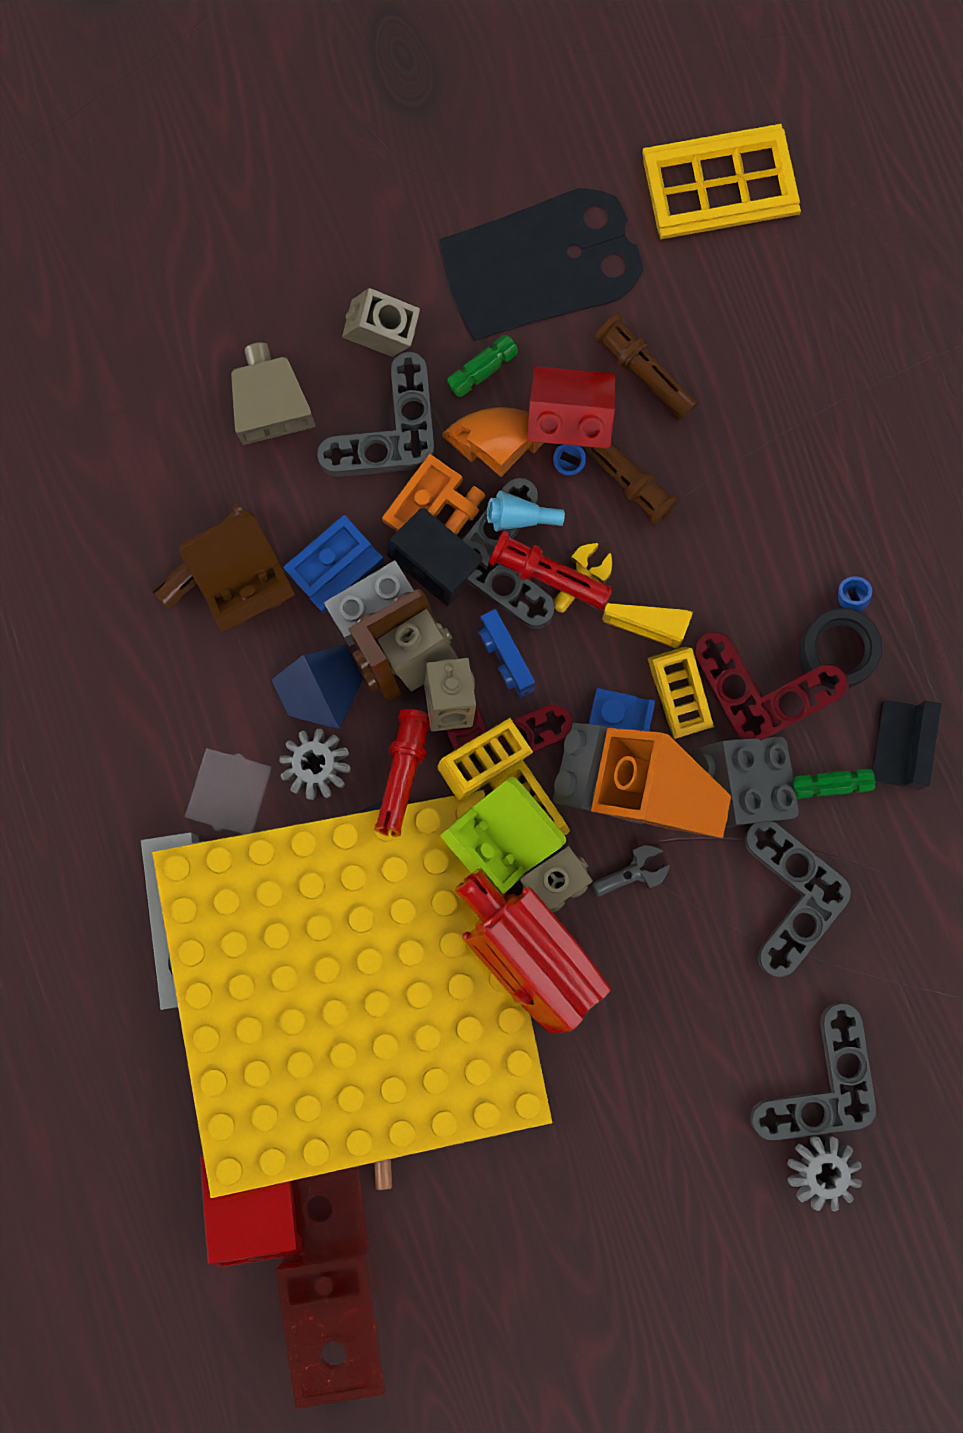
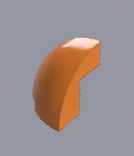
(493, 435)

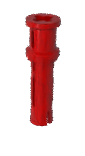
(531, 563)
(406, 753)

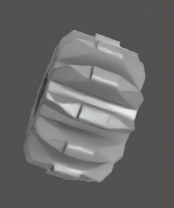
(307, 776)
(837, 1181)

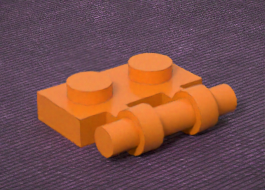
(431, 489)

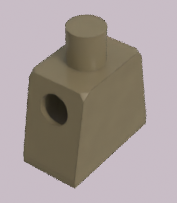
(267, 397)

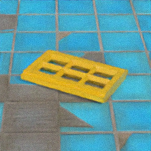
(728, 215)

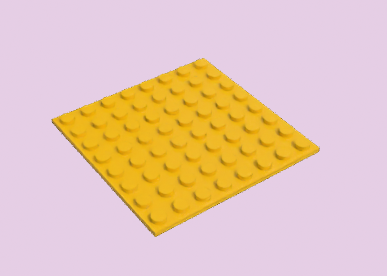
(337, 999)

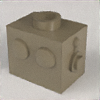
(381, 322)
(414, 645)
(450, 694)
(574, 873)

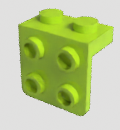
(504, 835)

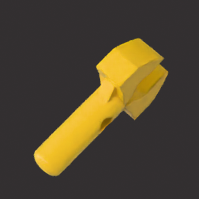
(601, 573)

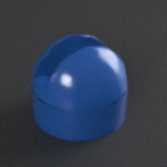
(567, 467)
(862, 593)

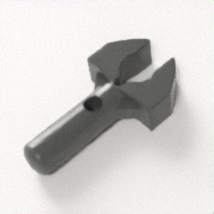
(632, 873)

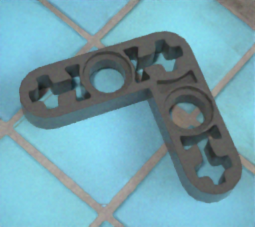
(394, 441)
(484, 547)
(809, 902)
(832, 1101)

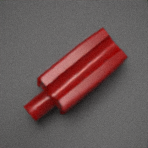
(531, 954)

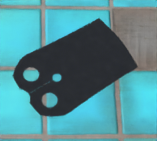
(520, 264)

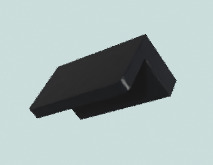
(433, 555)
(906, 743)

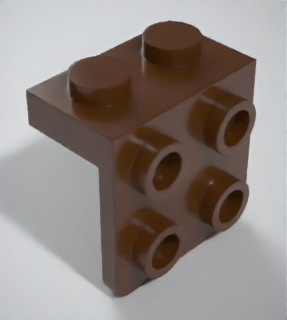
(236, 570)
(372, 626)

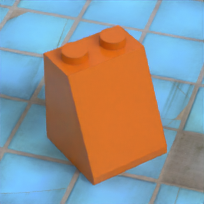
(658, 784)

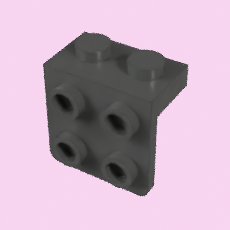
(580, 767)
(754, 775)

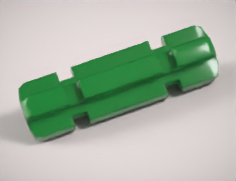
(482, 366)
(833, 783)

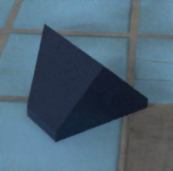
(319, 686)

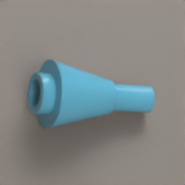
(513, 512)

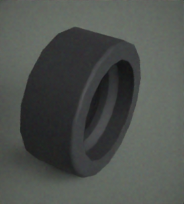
(861, 625)

